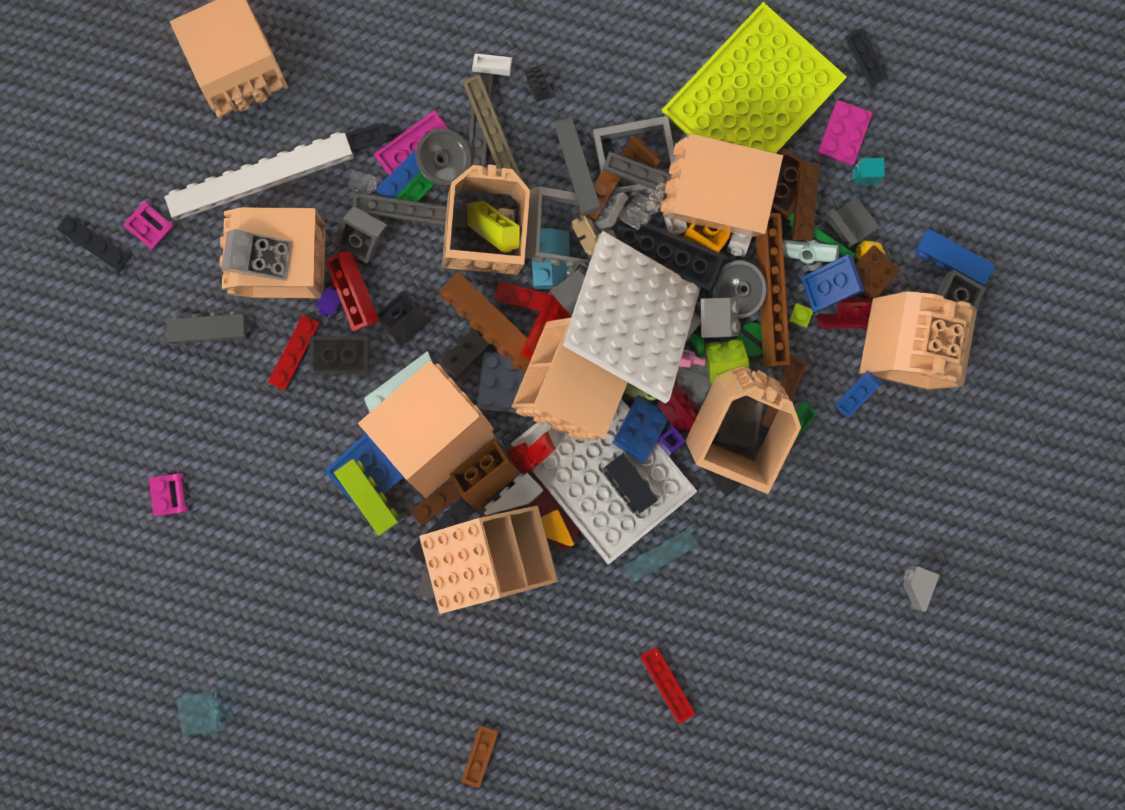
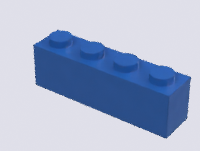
(951, 257)

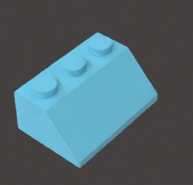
(551, 242)

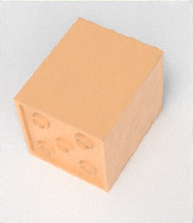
(721, 185)
(568, 388)
(428, 428)
(488, 558)

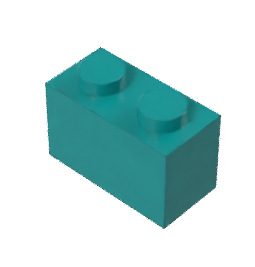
(868, 171)

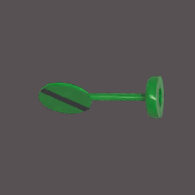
(749, 334)

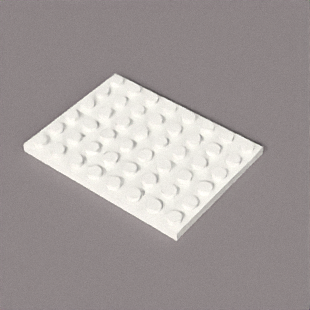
(632, 317)
(578, 485)

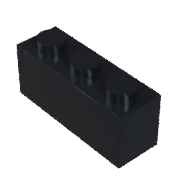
(629, 485)

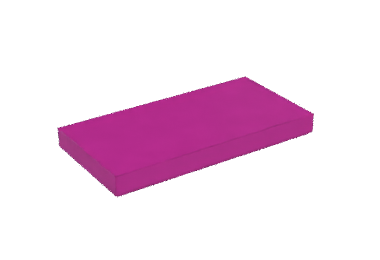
(398, 149)

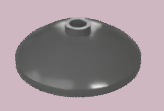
(452, 151)
(731, 283)

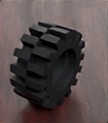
(537, 83)

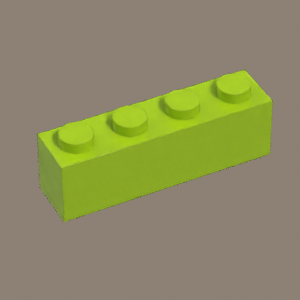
(366, 497)

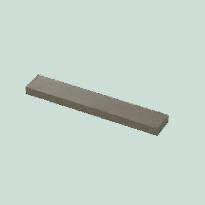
(490, 124)

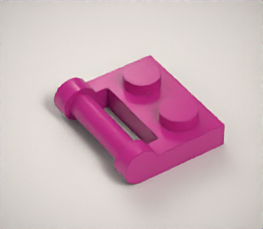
(144, 230)
(162, 496)

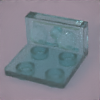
(199, 713)

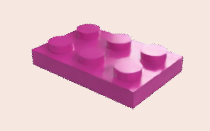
(844, 133)

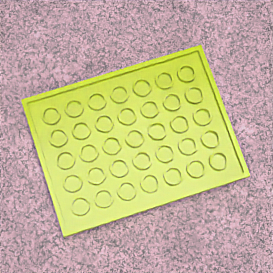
(756, 86)

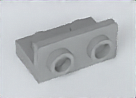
(610, 212)

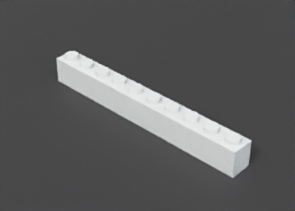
(259, 176)

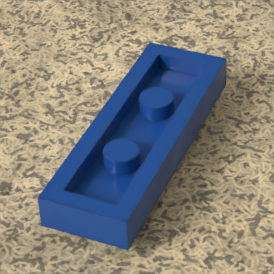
(399, 177)
(858, 394)

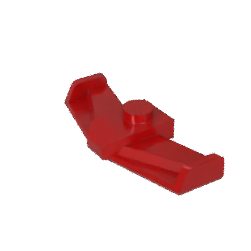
(529, 458)

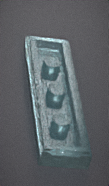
(659, 556)

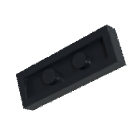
(865, 58)

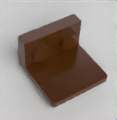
(638, 152)
(875, 272)

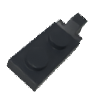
(372, 136)

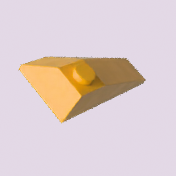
(707, 237)

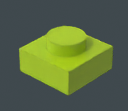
(800, 315)

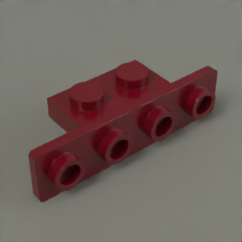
(849, 314)
(679, 409)

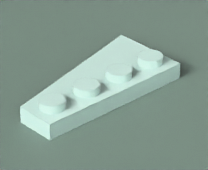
(395, 382)

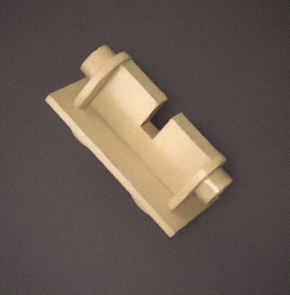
(584, 227)

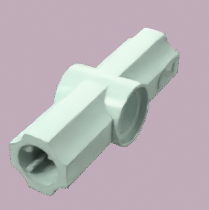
(817, 252)

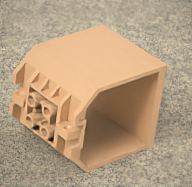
(228, 55)
(496, 182)
(306, 255)
(919, 340)
(765, 468)

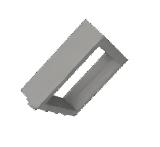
(629, 129)
(534, 225)

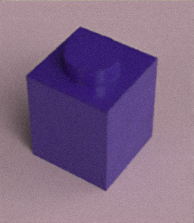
(329, 303)
(671, 441)

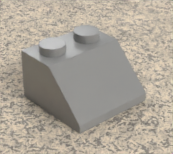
(720, 317)
(919, 586)

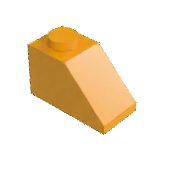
(556, 529)

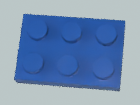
(832, 283)
(640, 429)

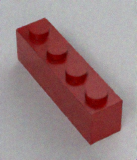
(351, 290)

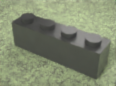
(206, 329)

